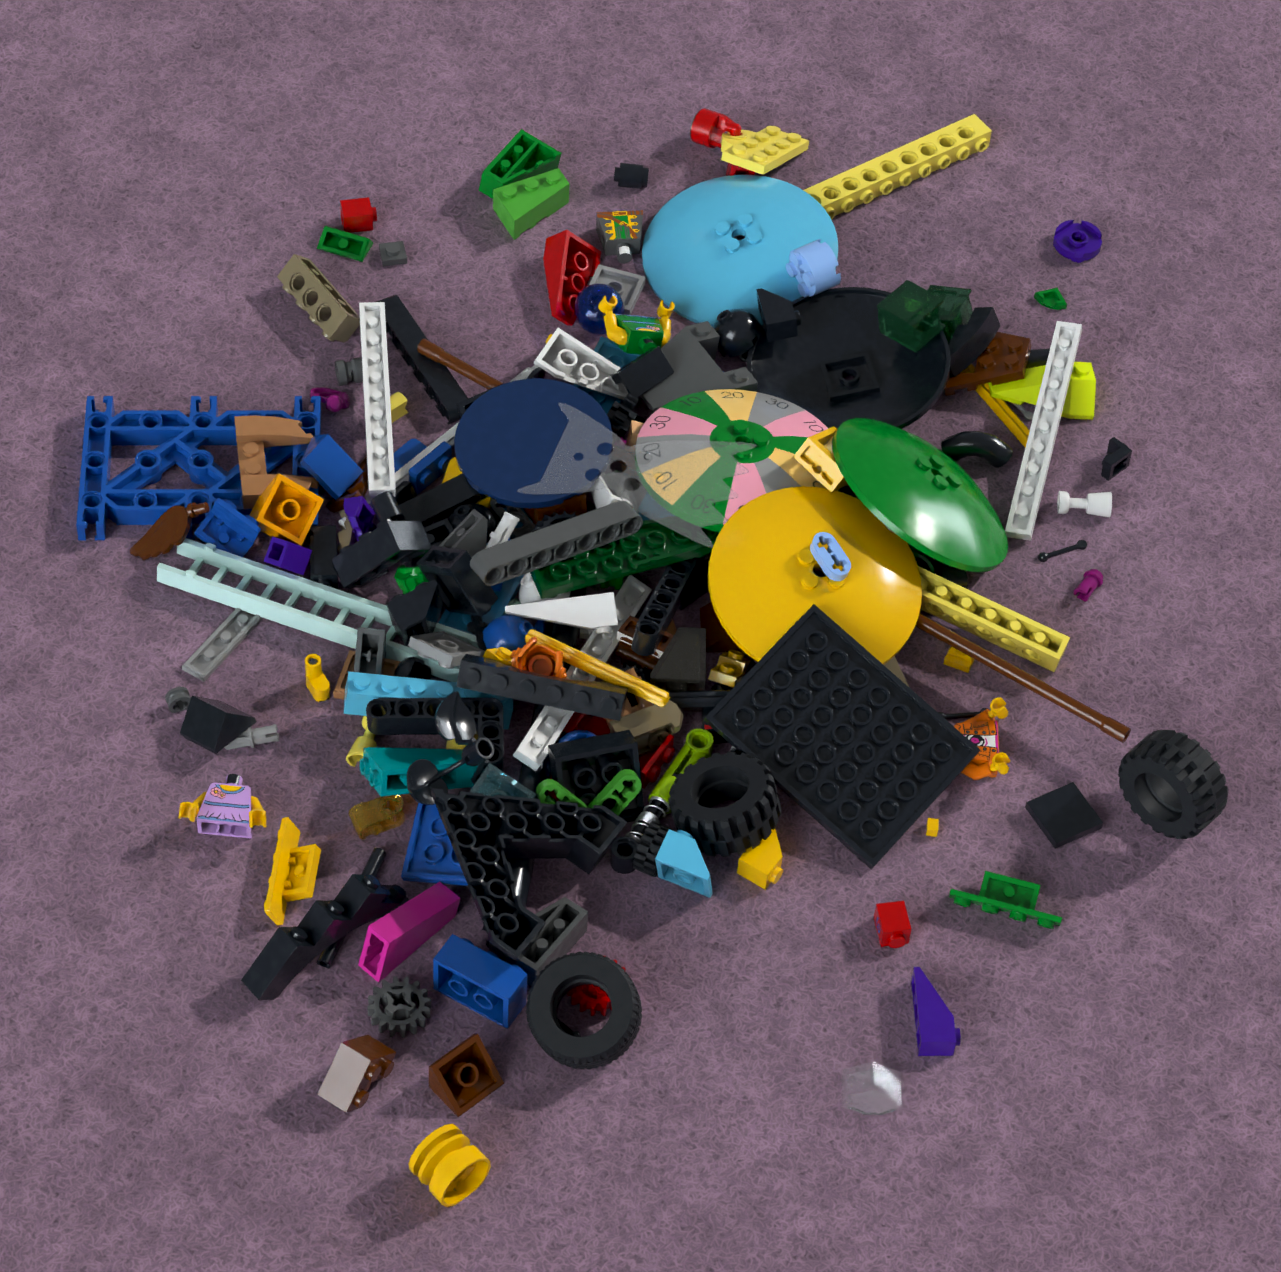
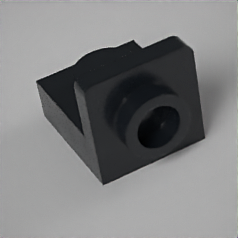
(1116, 460)

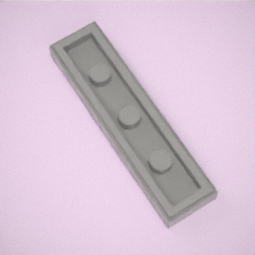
(221, 644)

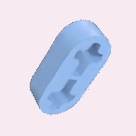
(828, 557)

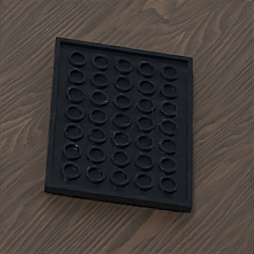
(842, 735)

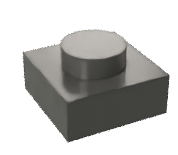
(393, 253)

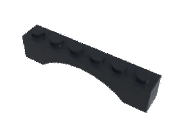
(579, 696)

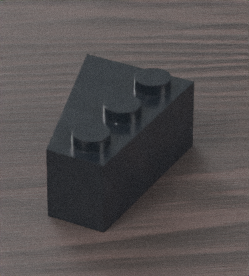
(379, 550)

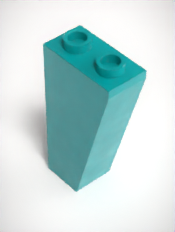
(388, 767)

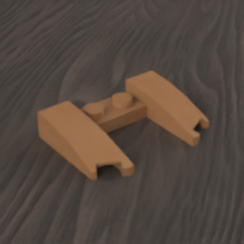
(252, 436)

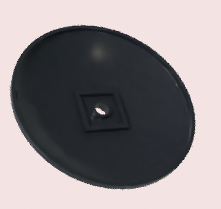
(843, 339)

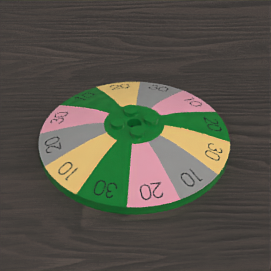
(744, 417)

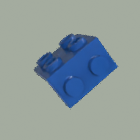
(428, 468)
(228, 528)

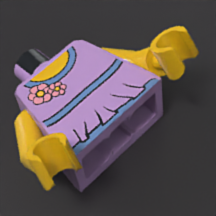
(225, 809)

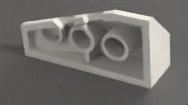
(576, 363)
(584, 612)

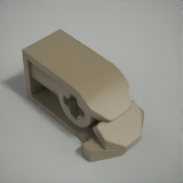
(650, 725)

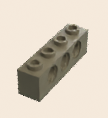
(319, 299)

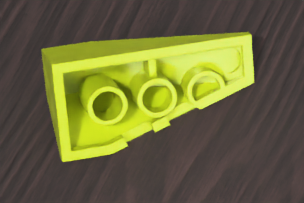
(1079, 397)

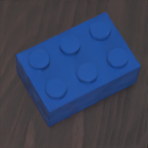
(480, 980)

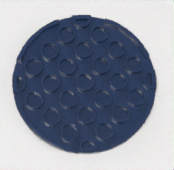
(512, 435)

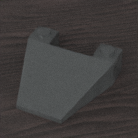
(692, 359)

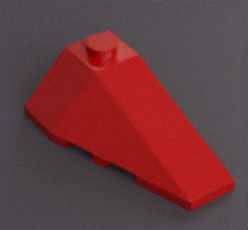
(568, 268)

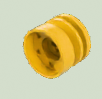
(449, 1162)

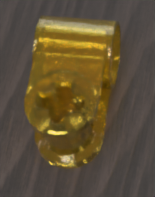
(376, 817)

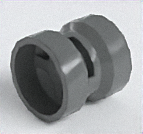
(349, 371)

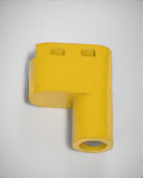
(315, 678)

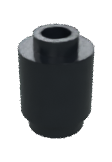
(631, 175)

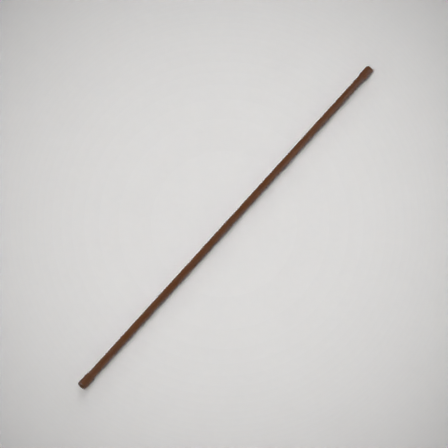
(1105, 724)

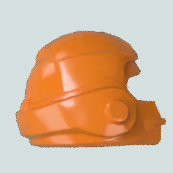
(539, 659)

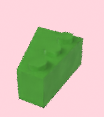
(530, 200)

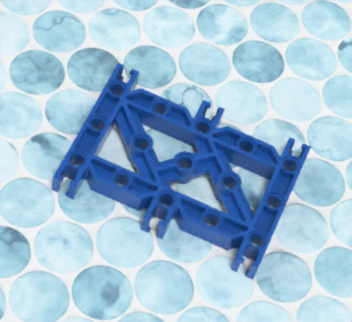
(178, 441)

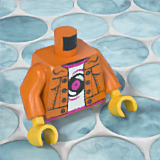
(983, 733)

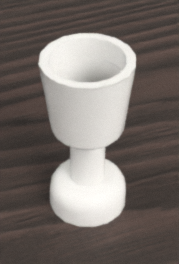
(1095, 503)

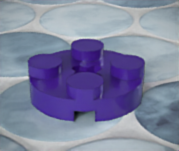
(1075, 250)

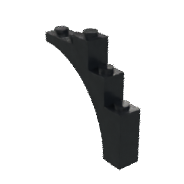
(325, 922)

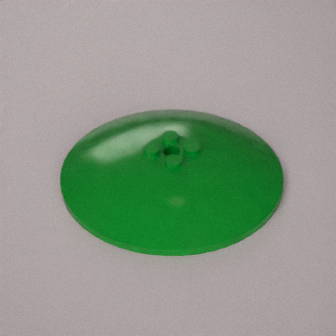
(920, 494)

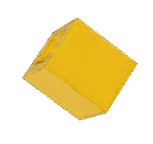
(932, 827)

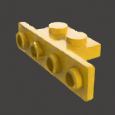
(292, 871)

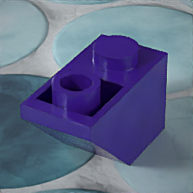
(287, 555)

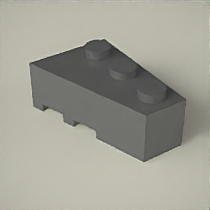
(563, 928)

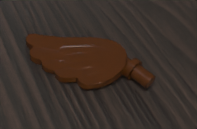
(168, 530)

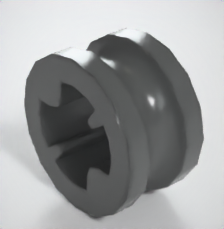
(178, 699)

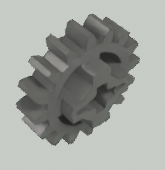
(399, 1006)

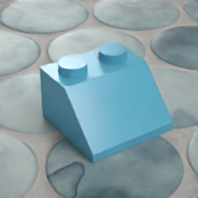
(682, 863)

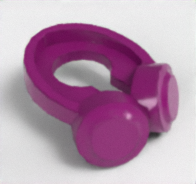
(335, 401)

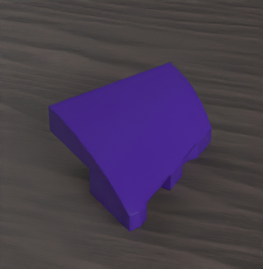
(359, 515)

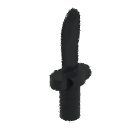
(476, 627)

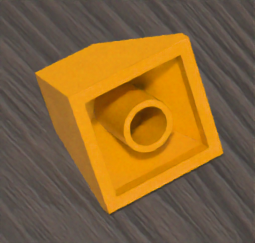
(286, 510)

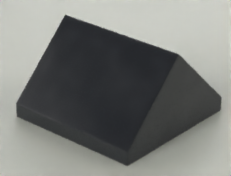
(213, 723)

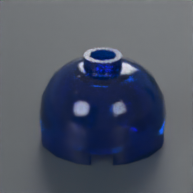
(587, 308)

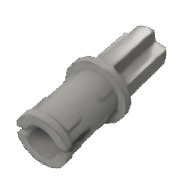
(254, 737)

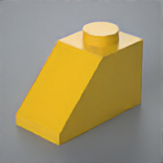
(763, 862)

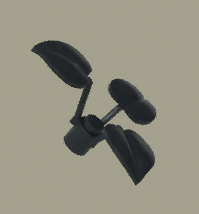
(452, 722)

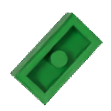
(344, 244)

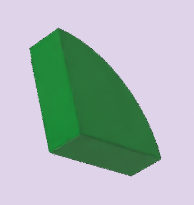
(1051, 297)

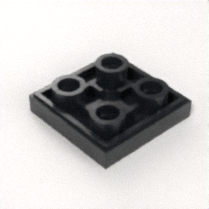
(1064, 815)

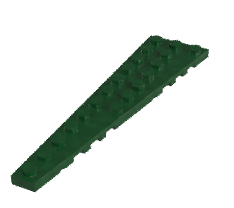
(645, 550)

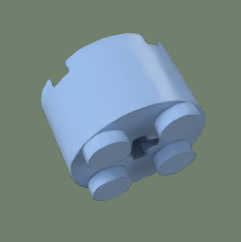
(813, 268)

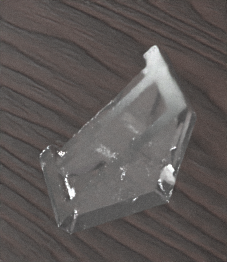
(871, 1089)

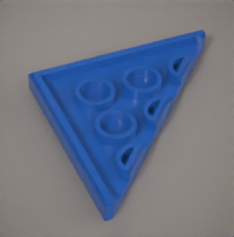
(430, 852)

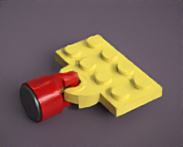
(744, 148)

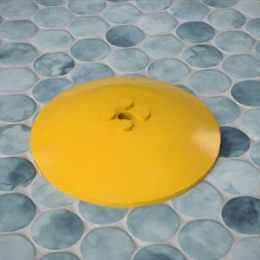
(766, 579)

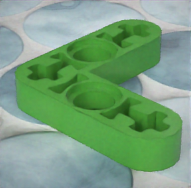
(628, 793)

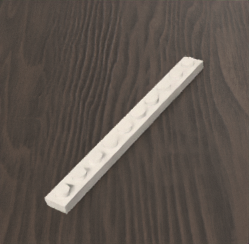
(376, 399)
(1043, 431)
(600, 646)

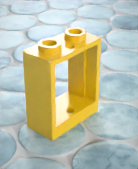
(818, 451)

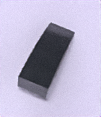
(972, 338)

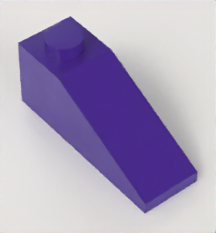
(933, 1019)

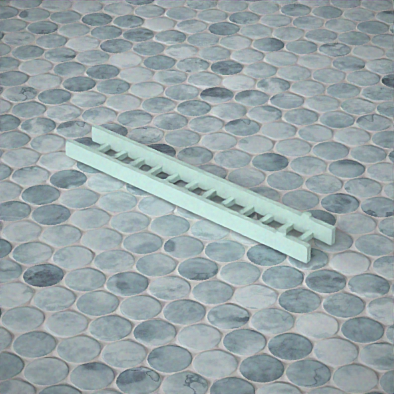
(286, 614)

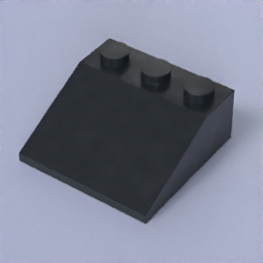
(592, 762)

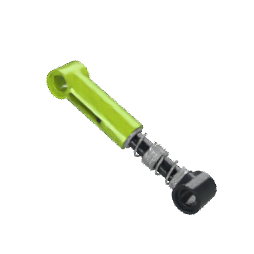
(697, 745)

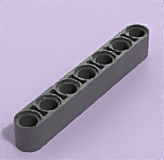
(556, 543)

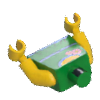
(636, 333)

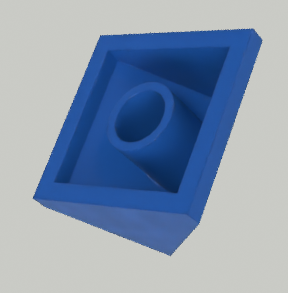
(330, 465)

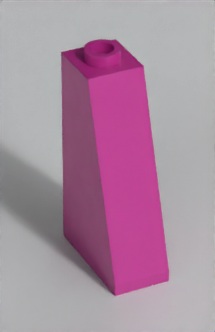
(406, 929)

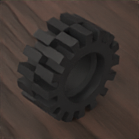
(649, 848)

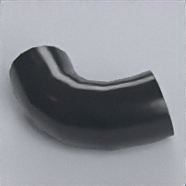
(977, 444)

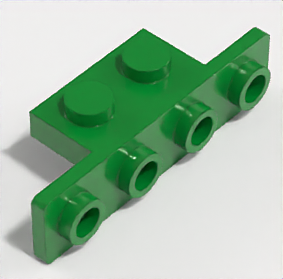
(1007, 895)

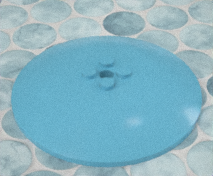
(700, 265)

